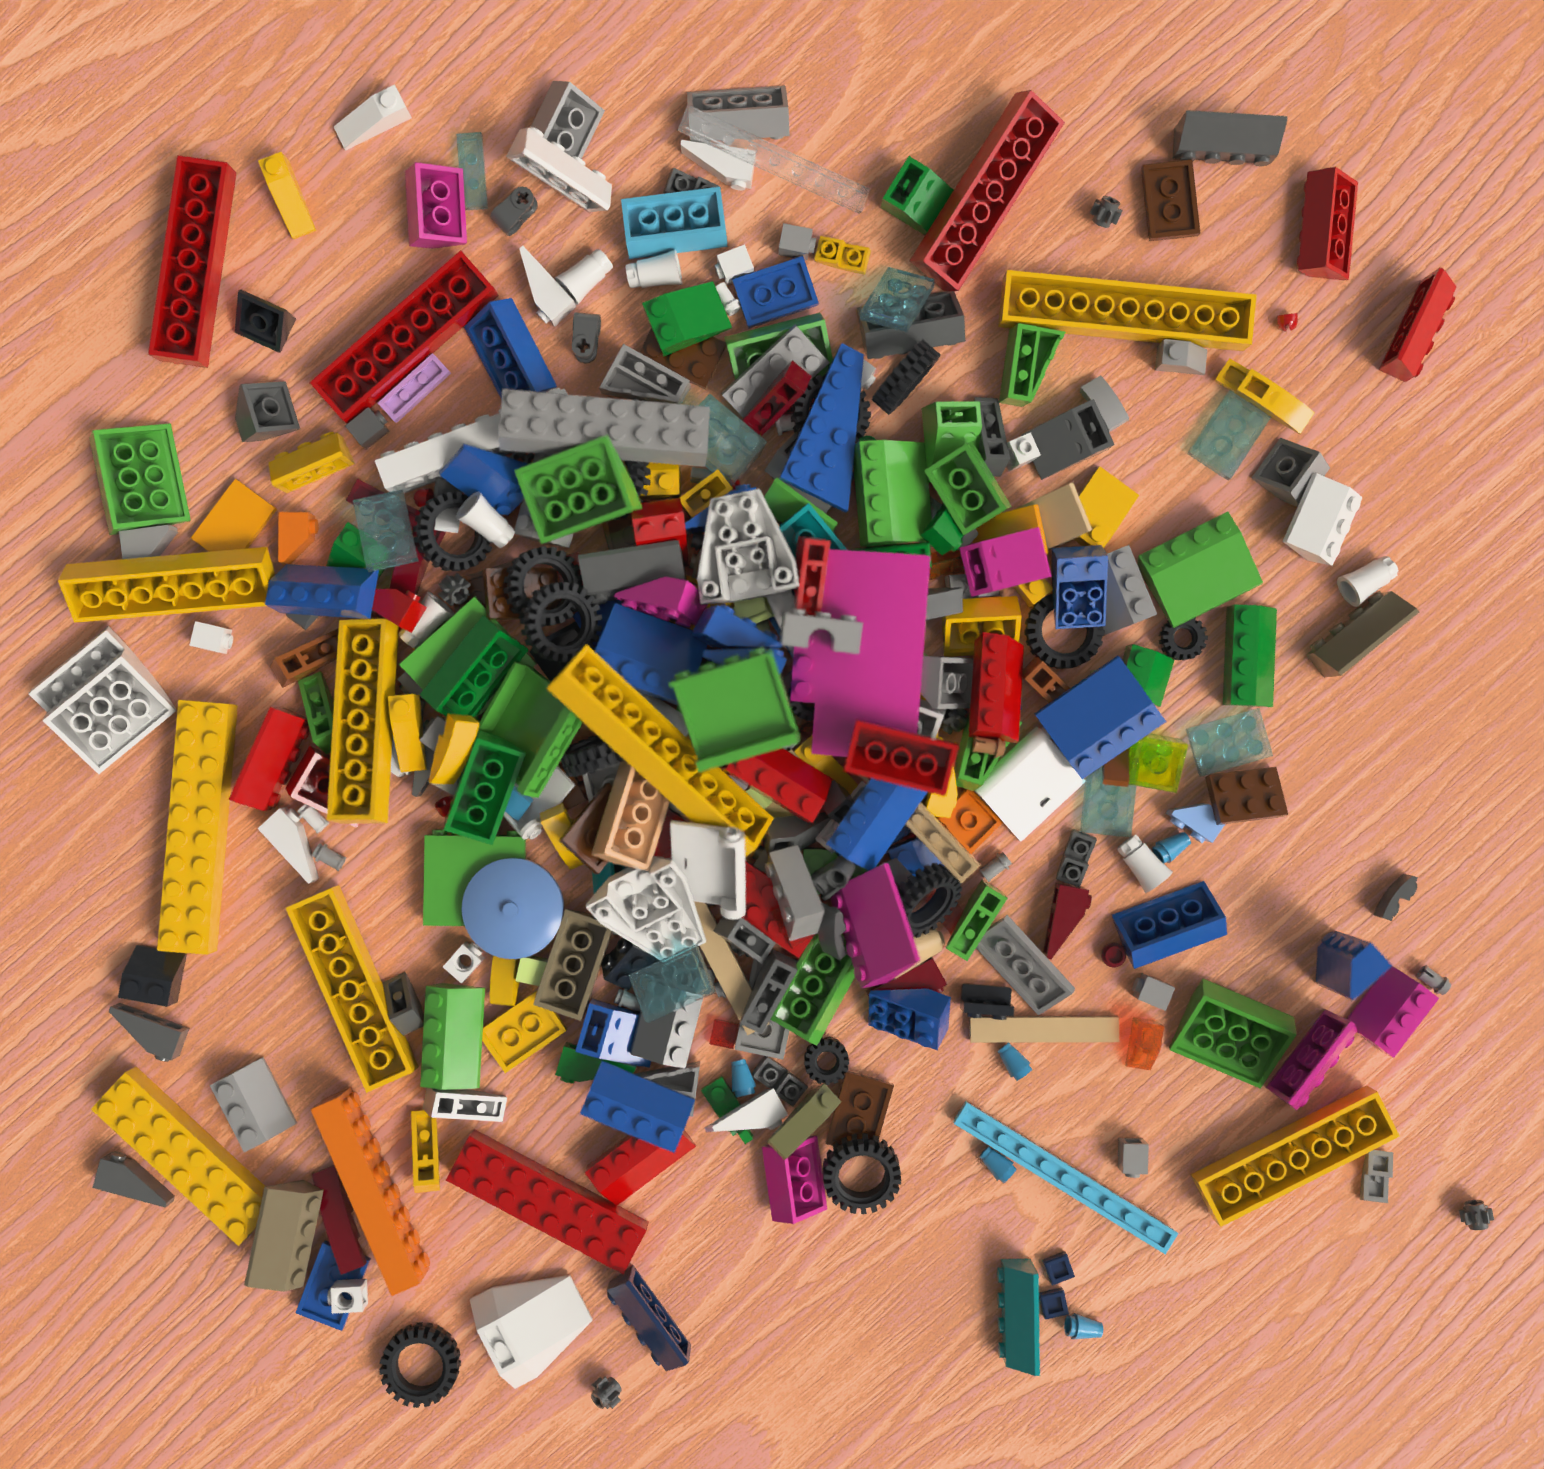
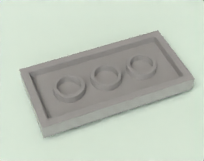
(758, 377)
(1024, 966)
(774, 1037)

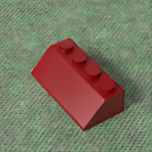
(1327, 224)
(1419, 326)
(996, 687)
(901, 757)
(270, 759)
(784, 781)
(632, 1165)

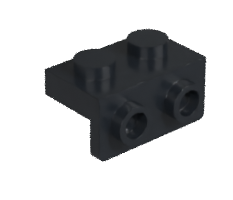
(623, 961)
(986, 1000)

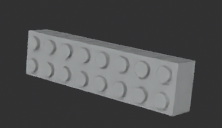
(636, 428)

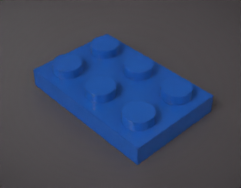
(775, 292)
(322, 1277)

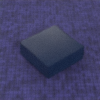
(1058, 1268)
(1053, 1303)

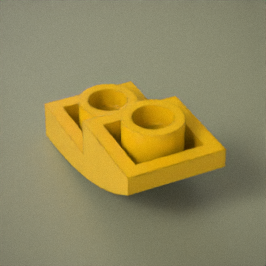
(842, 256)
(502, 981)

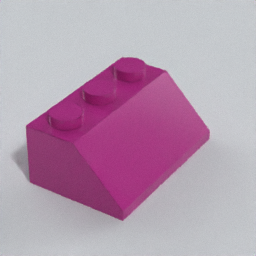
(435, 206)
(1392, 1011)
(795, 1183)

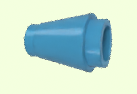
(1171, 847)
(1014, 1062)
(742, 1080)
(997, 1164)
(1082, 1328)

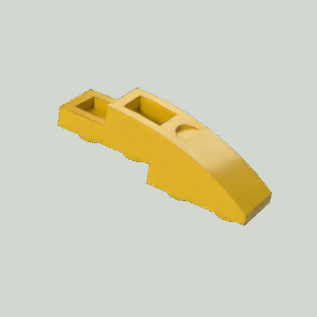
(1265, 395)

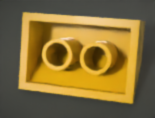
(310, 462)
(980, 615)

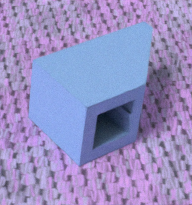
(1198, 819)

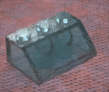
(730, 442)

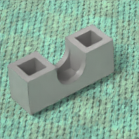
(844, 633)

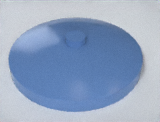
(512, 908)

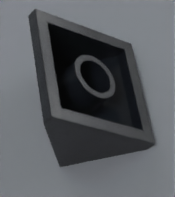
(262, 321)

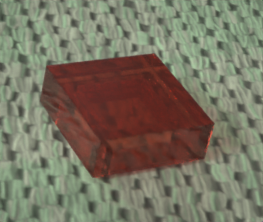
(724, 1033)

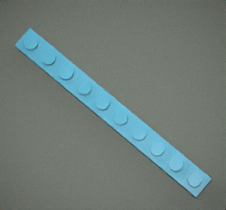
(1065, 1177)

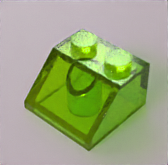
(1157, 762)

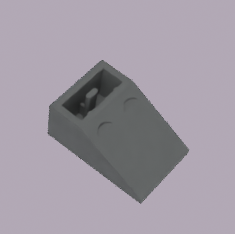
(1070, 439)

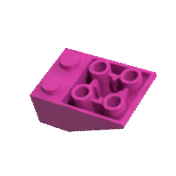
(1005, 561)
(666, 600)

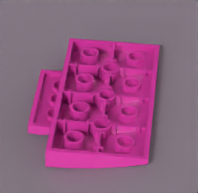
(885, 677)

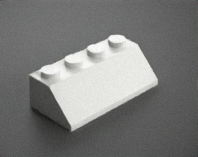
(560, 170)

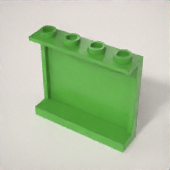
(434, 651)
(735, 709)
(532, 721)
(451, 865)

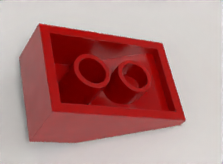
(660, 523)
(311, 780)

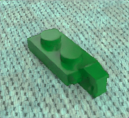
(723, 1101)

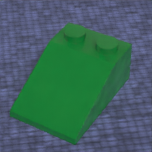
(686, 317)

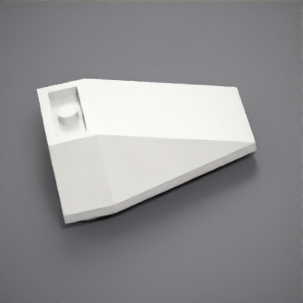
(743, 551)
(650, 908)
(529, 1324)

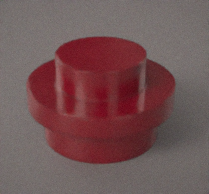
(1113, 955)

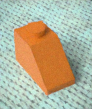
(295, 534)

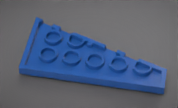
(826, 444)

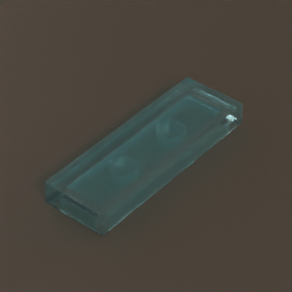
(473, 164)

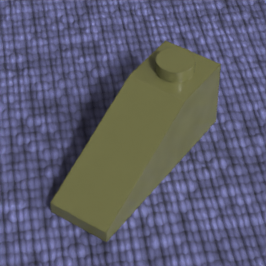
(804, 1120)

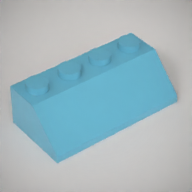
(674, 221)

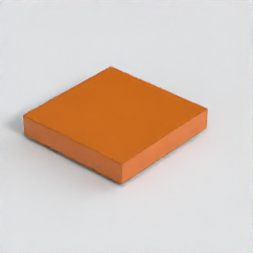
(971, 820)

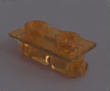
(951, 563)

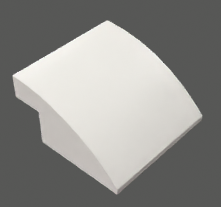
(102, 700)

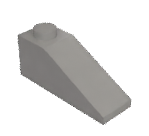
(464, 1104)

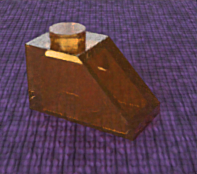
(1144, 1043)

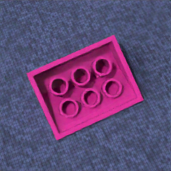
(876, 927)
(1312, 1059)

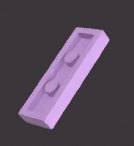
(414, 388)

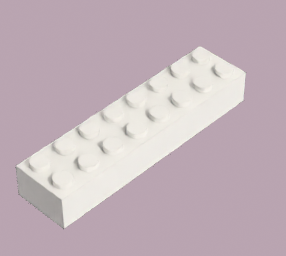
(421, 462)

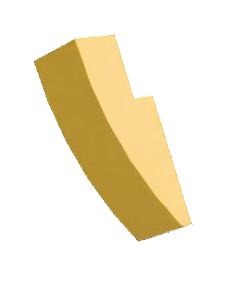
(453, 749)
(556, 822)

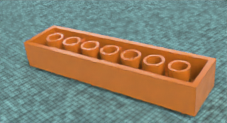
(371, 1190)

